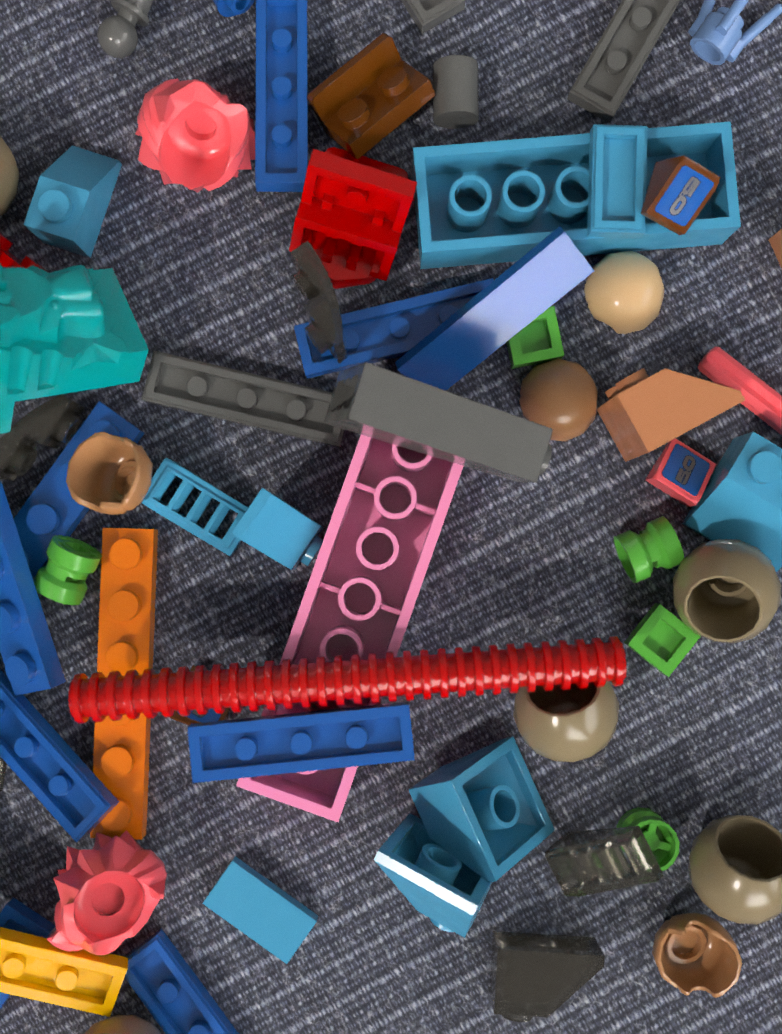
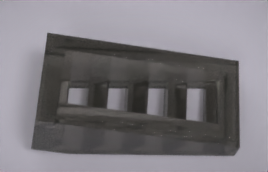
(594, 862)

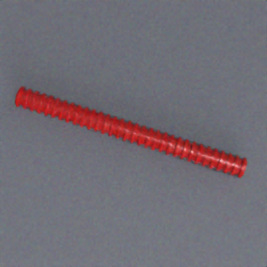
(346, 679)

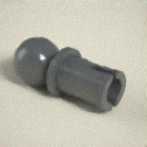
(118, 32)

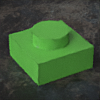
(536, 342)
(661, 639)

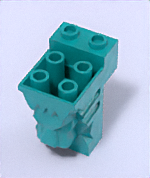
(64, 334)

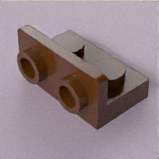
(369, 96)

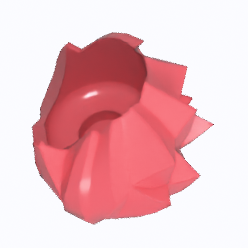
(194, 134)
(106, 894)

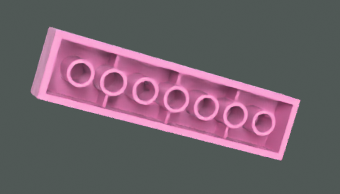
(363, 588)

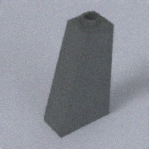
(438, 423)

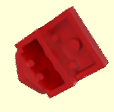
(352, 215)

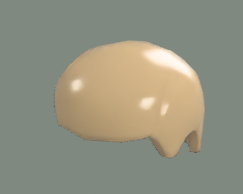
(625, 291)

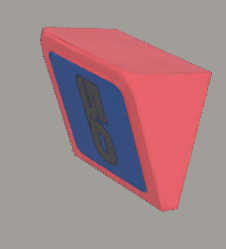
(681, 473)

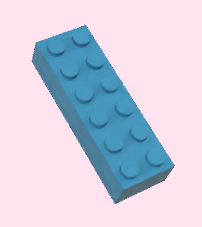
(509, 195)

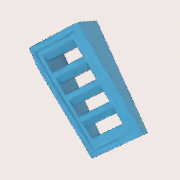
(160, 483)

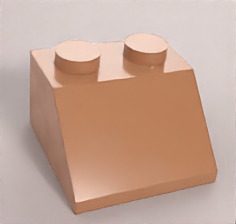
(659, 408)

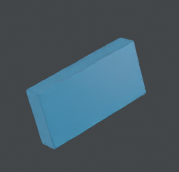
(617, 181)
(260, 910)

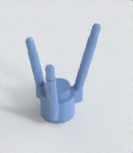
(719, 34)

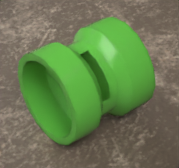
(653, 546)
(67, 570)
(658, 835)

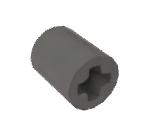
(456, 92)

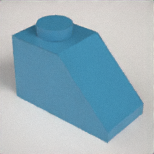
(73, 200)
(279, 531)

